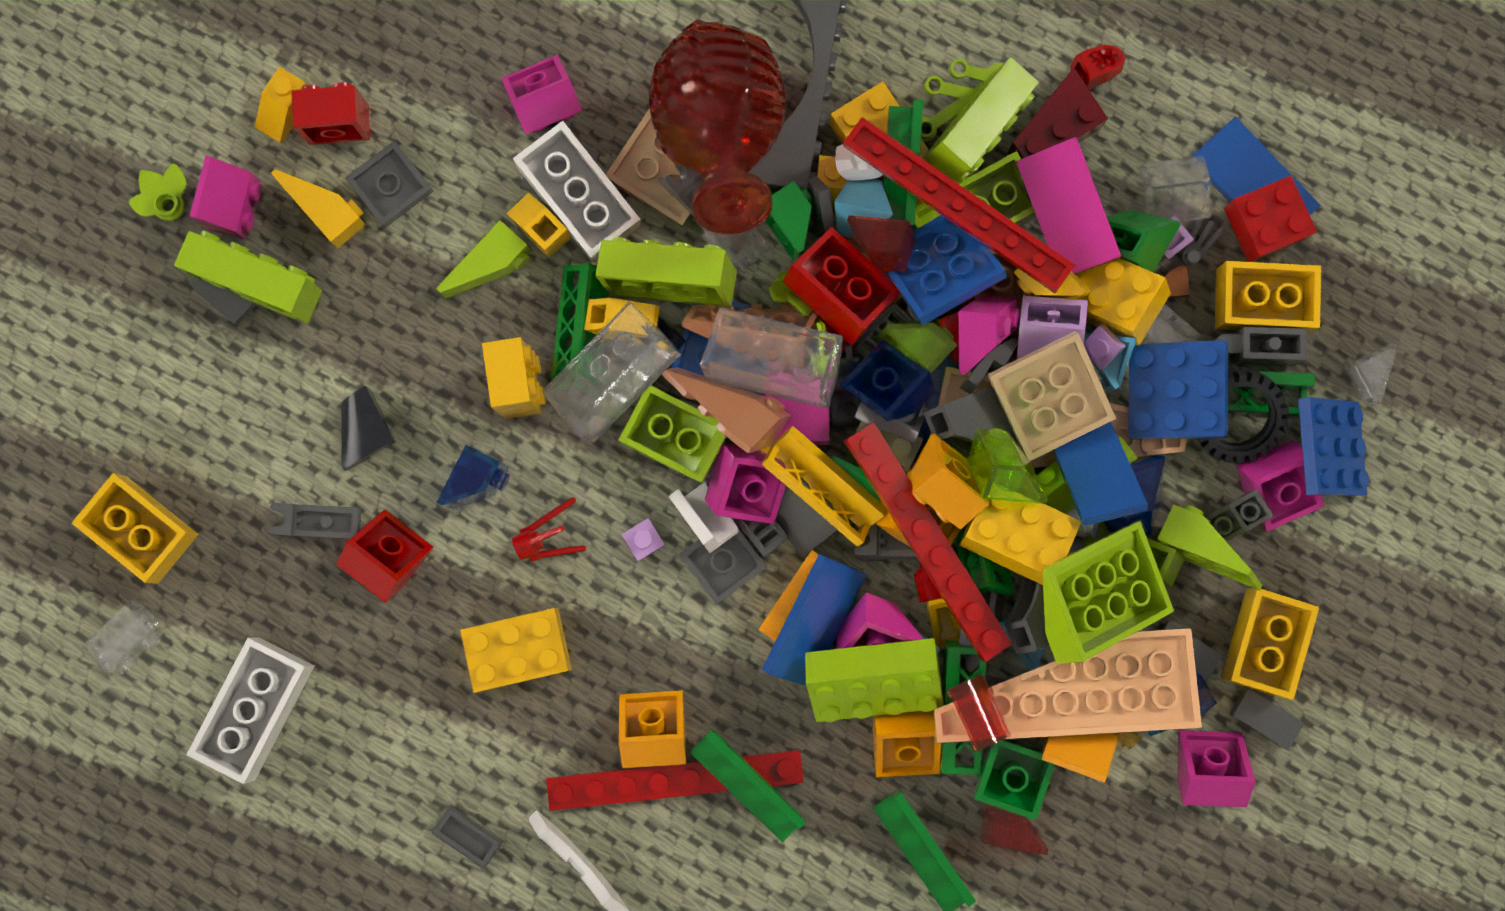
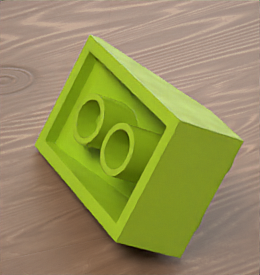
(673, 434)
(1203, 546)

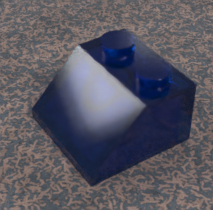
(889, 382)
(473, 479)

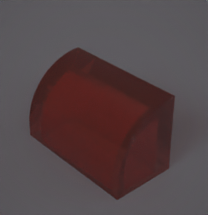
(979, 712)

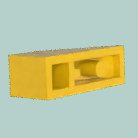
(327, 209)

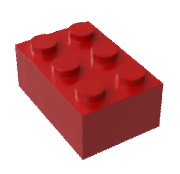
(841, 285)

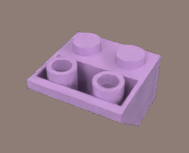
(1048, 320)

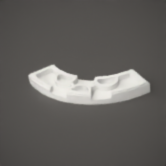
(569, 852)

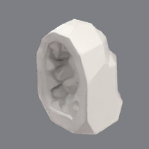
(852, 167)

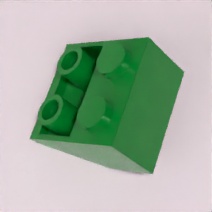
(1142, 236)

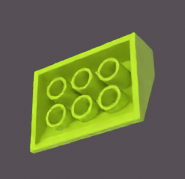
(1102, 595)

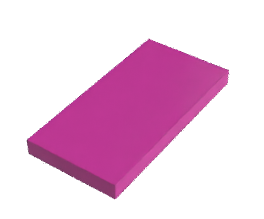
(1069, 205)

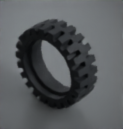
(1272, 429)

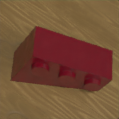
(1065, 115)

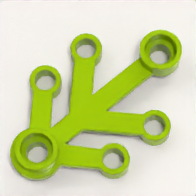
(956, 91)

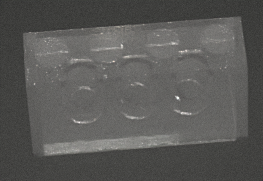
(772, 357)
(610, 373)

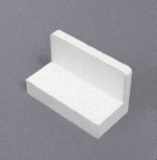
(708, 527)

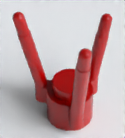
(529, 543)

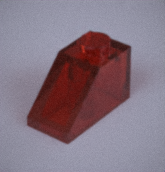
(884, 241)
(1010, 831)

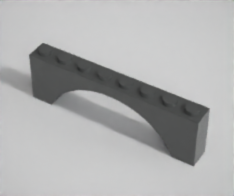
(797, 145)
(957, 425)

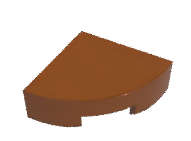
(1178, 282)

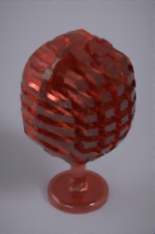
(719, 113)

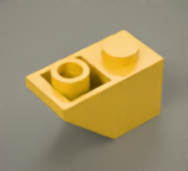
(539, 225)
(603, 310)

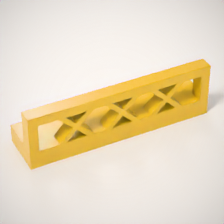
(825, 482)

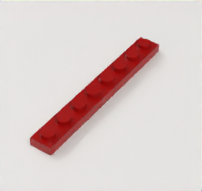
(958, 205)
(928, 542)
(662, 781)

